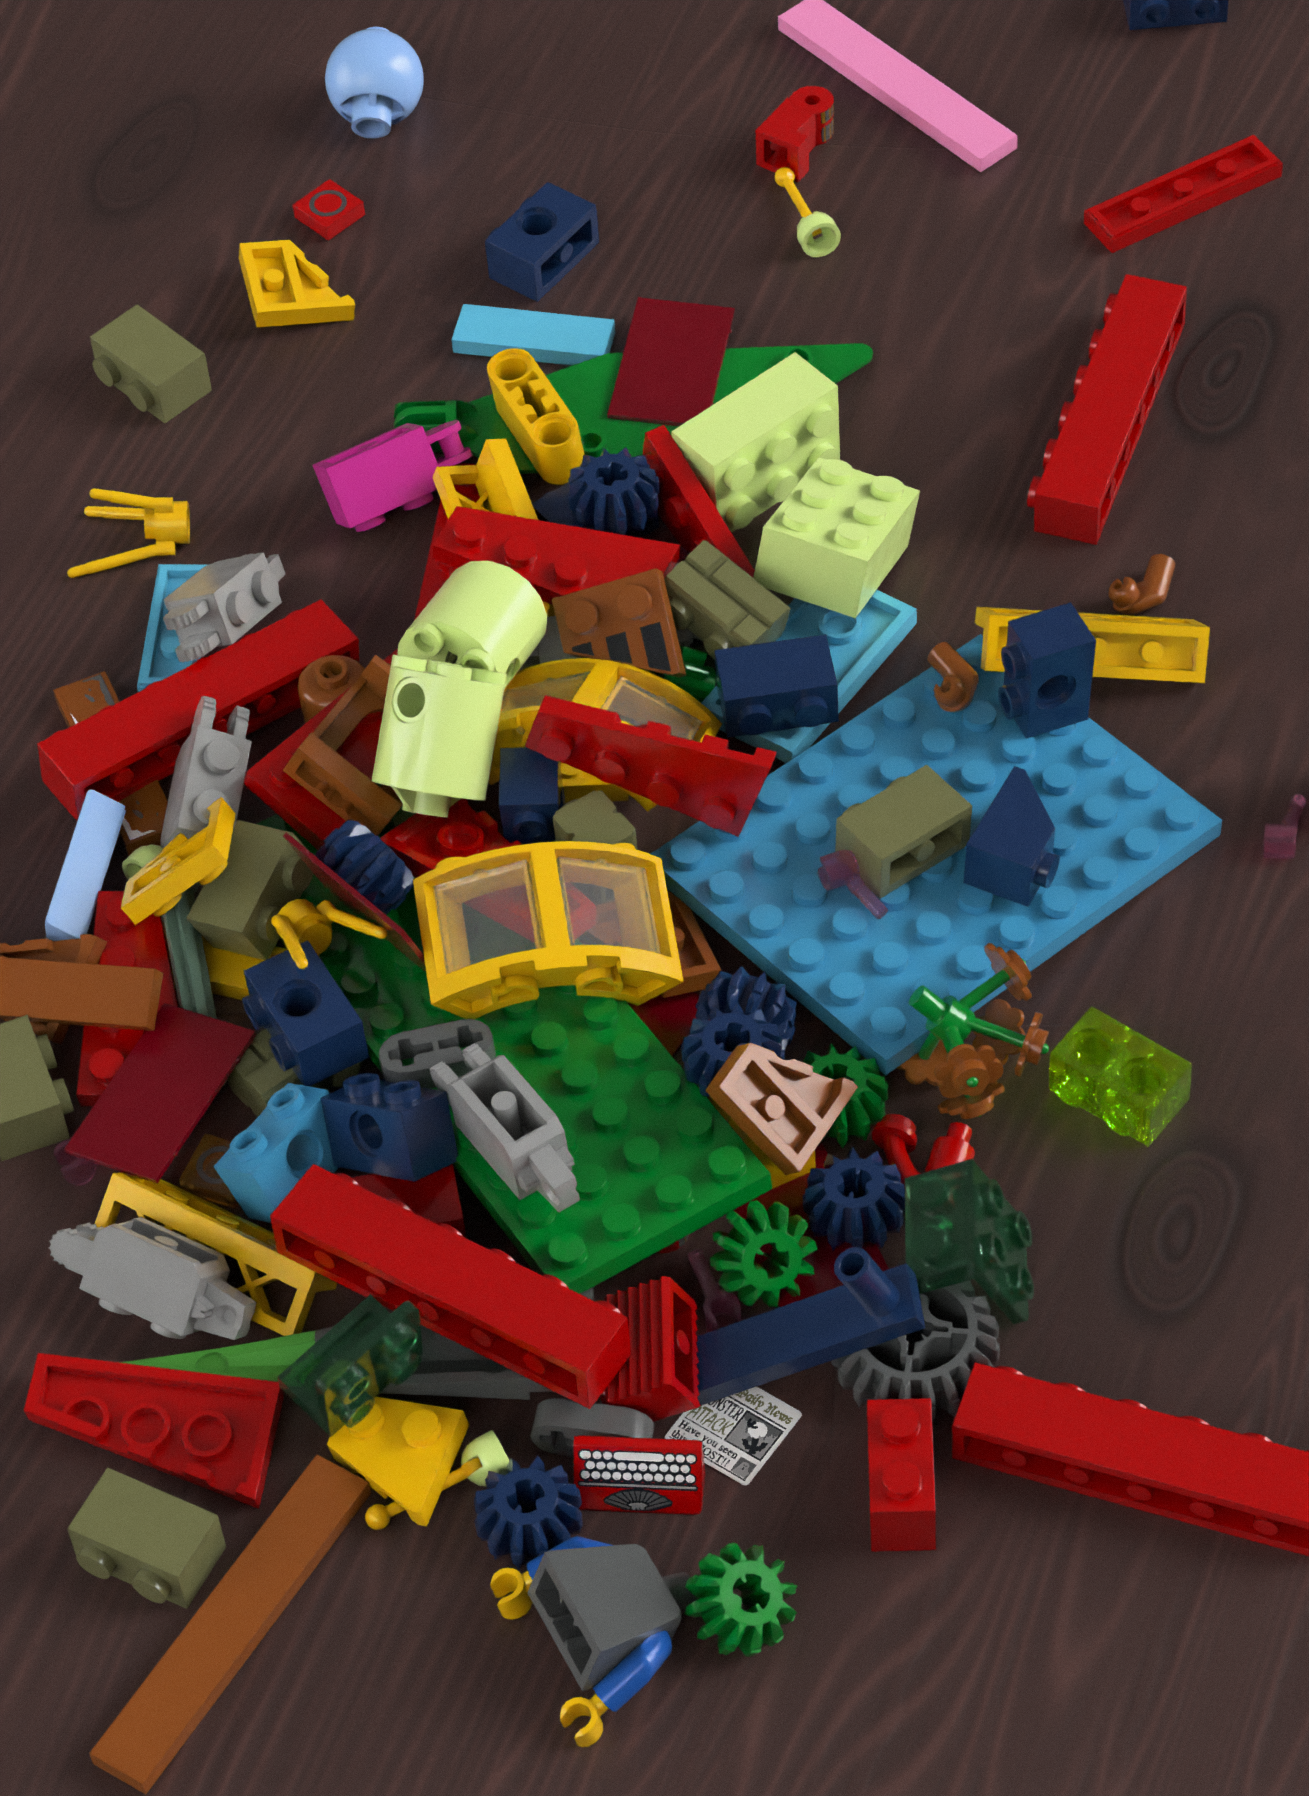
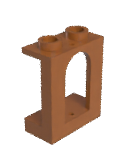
(331, 776)

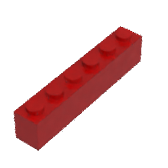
(1108, 409)
(142, 735)
(457, 1285)
(1134, 1456)

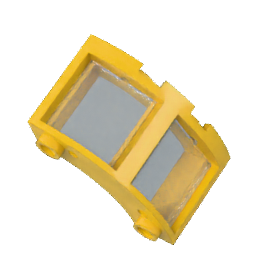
(604, 685)
(546, 919)

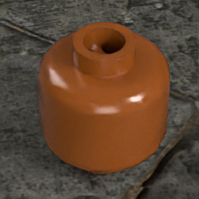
(325, 681)

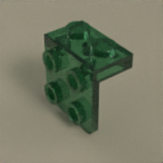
(967, 1231)
(355, 1363)

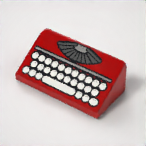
(639, 1474)

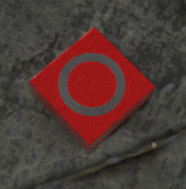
(328, 209)

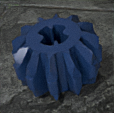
(613, 492)
(367, 865)
(751, 994)
(716, 1038)
(854, 1200)
(504, 1508)

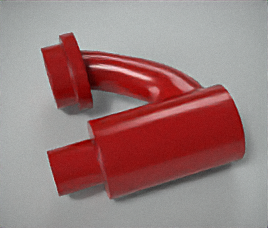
(898, 1138)

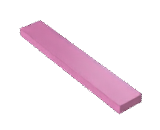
(898, 83)

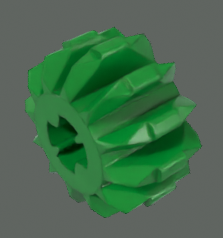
(868, 1101)
(779, 1268)
(722, 1607)

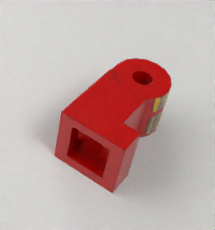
(795, 130)

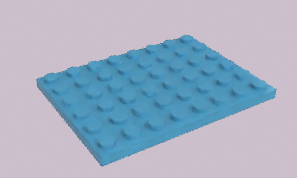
(1114, 833)

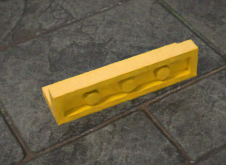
(496, 481)
(1124, 644)
(226, 1233)

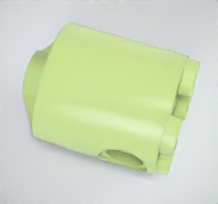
(479, 620)
(438, 733)

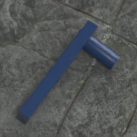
(811, 1331)

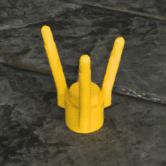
(163, 520)
(304, 921)

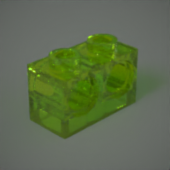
(1123, 1068)

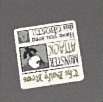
(738, 1431)

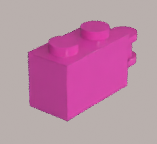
(387, 473)

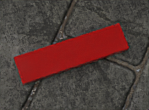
(1182, 193)

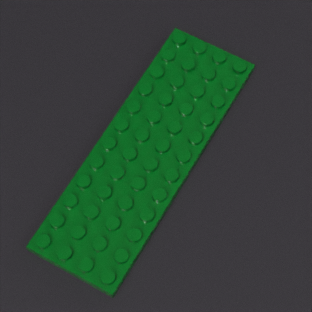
(641, 1136)

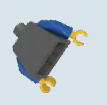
(604, 1614)

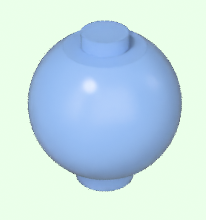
(374, 80)

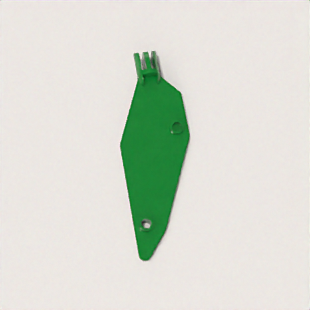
(588, 393)

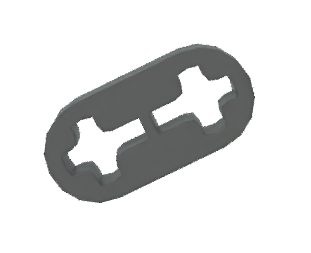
(430, 1047)
(562, 1419)

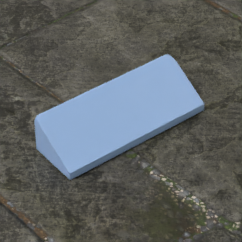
(84, 867)

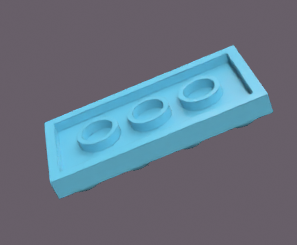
(856, 651)

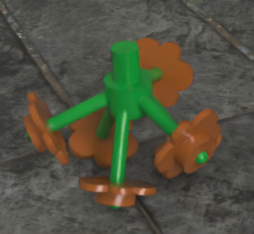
(967, 1071)

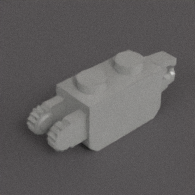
(222, 603)
(206, 768)
(510, 1126)
(155, 1276)

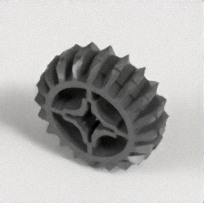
(953, 1339)

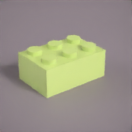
(762, 439)
(836, 536)

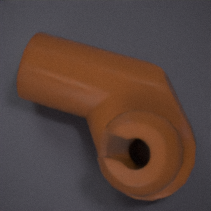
(1152, 591)
(958, 678)

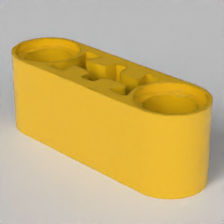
(535, 414)

